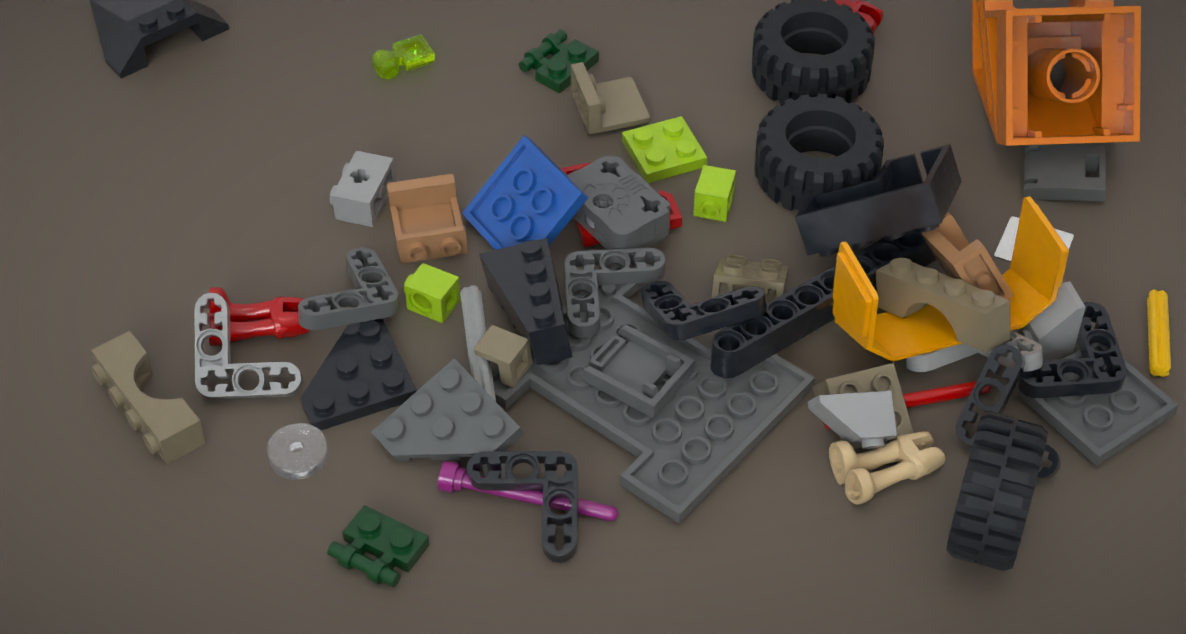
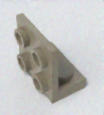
(606, 104)
(739, 273)
(871, 380)

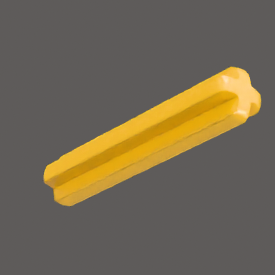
(1158, 333)

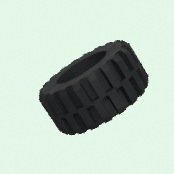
(817, 28)
(820, 126)
(997, 491)

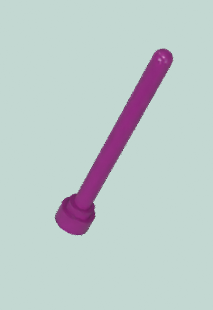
(454, 478)

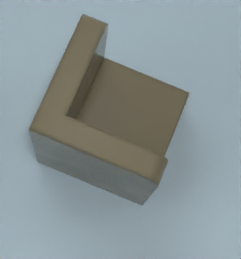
(508, 351)

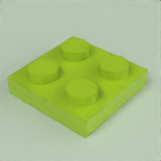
(664, 149)

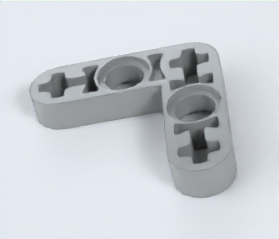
(929, 361)
(222, 364)

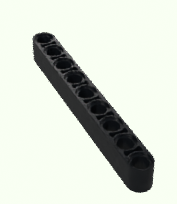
(803, 309)

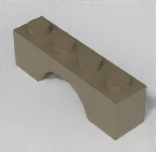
(975, 314)
(167, 424)

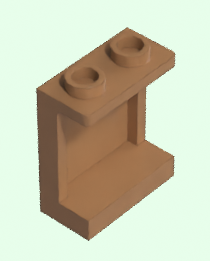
(426, 218)
(965, 260)

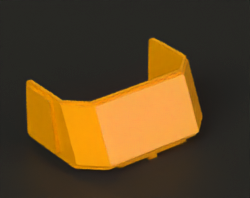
(1033, 278)

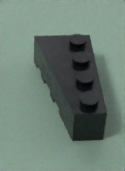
(530, 295)

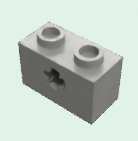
(362, 188)

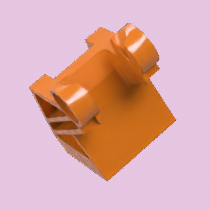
(1101, 63)

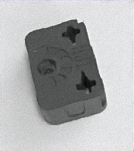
(620, 205)

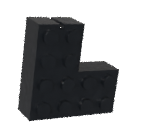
(884, 206)

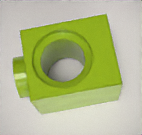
(714, 193)
(432, 292)

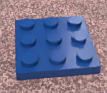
(524, 199)

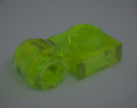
(408, 52)

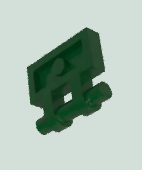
(556, 72)
(384, 538)

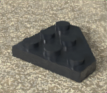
(357, 377)

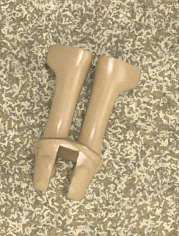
(910, 451)

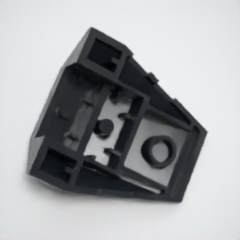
(134, 24)

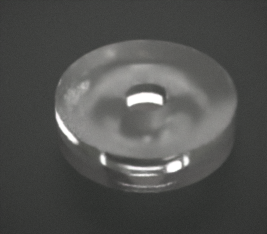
(300, 464)

